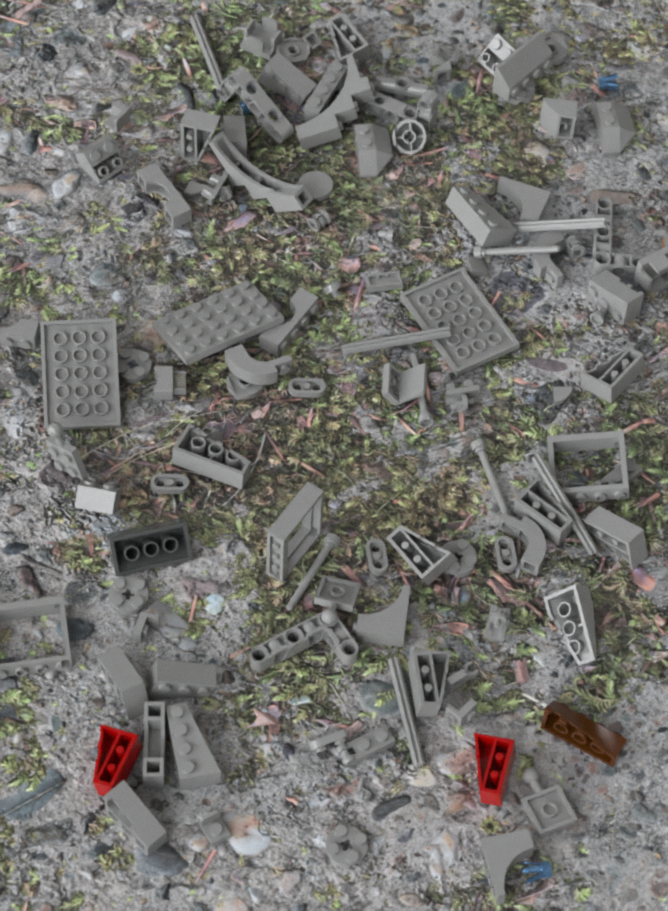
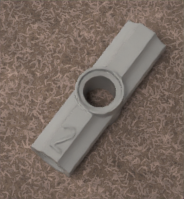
(401, 87)

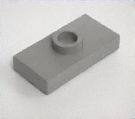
(383, 281)

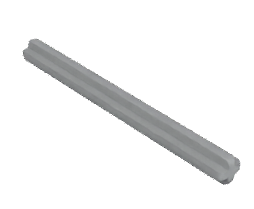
(206, 50)
(560, 224)
(396, 340)
(560, 497)
(406, 712)

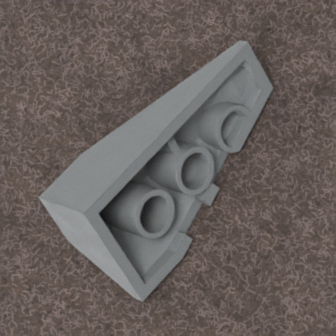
(574, 617)

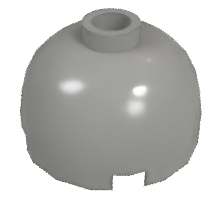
(410, 136)

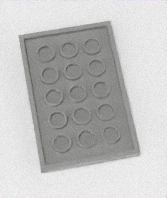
(217, 322)
(475, 326)
(80, 373)

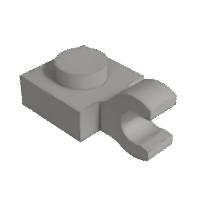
(458, 679)

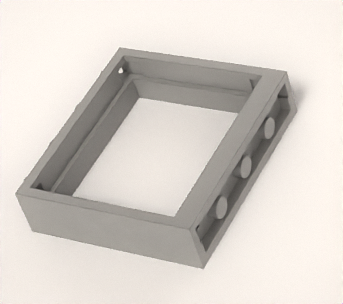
(591, 441)
(284, 556)
(34, 608)

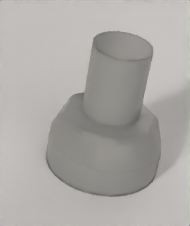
(390, 235)
(598, 317)

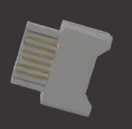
(169, 383)

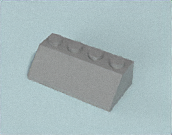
(522, 67)

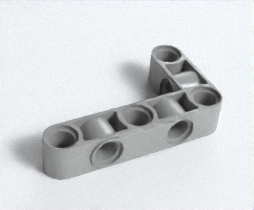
(257, 102)
(397, 111)
(603, 258)
(307, 634)

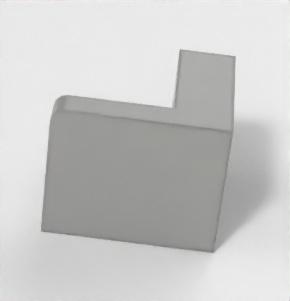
(119, 117)

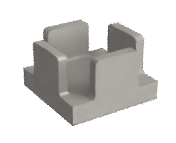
(262, 38)
(650, 270)

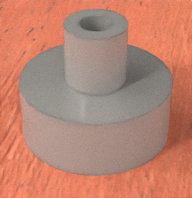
(332, 288)

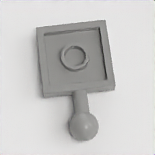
(65, 455)
(336, 594)
(548, 807)

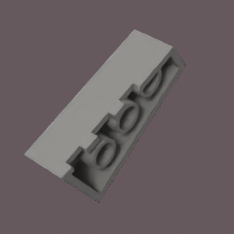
(480, 218)
(209, 458)
(191, 754)

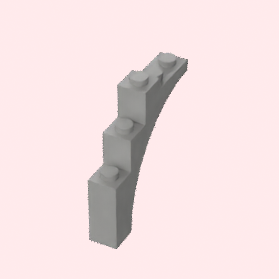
(344, 108)
(260, 185)

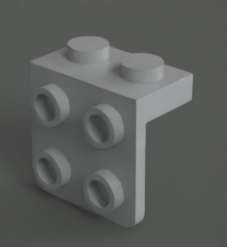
(404, 385)

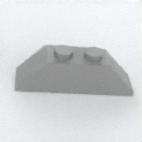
(612, 125)
(371, 148)

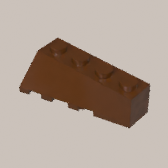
(583, 733)

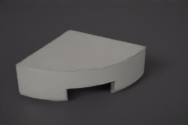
(193, 189)
(561, 394)

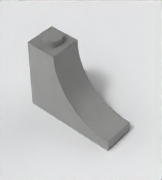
(528, 199)
(384, 626)
(500, 854)

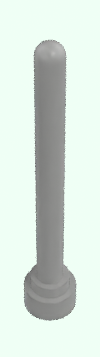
(481, 252)
(425, 417)
(479, 447)
(330, 543)

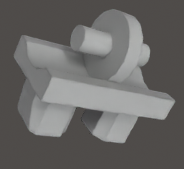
(212, 193)
(462, 396)
(497, 624)

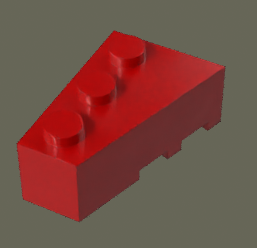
(115, 758)
(494, 766)

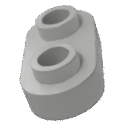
(307, 387)
(169, 483)
(505, 555)
(376, 558)
(321, 744)

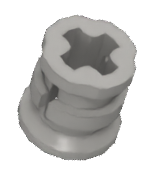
(319, 220)
(574, 247)

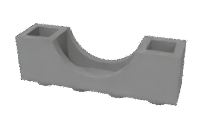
(320, 98)
(154, 180)
(302, 306)
(22, 334)
(154, 745)

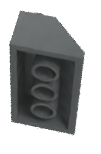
(149, 546)

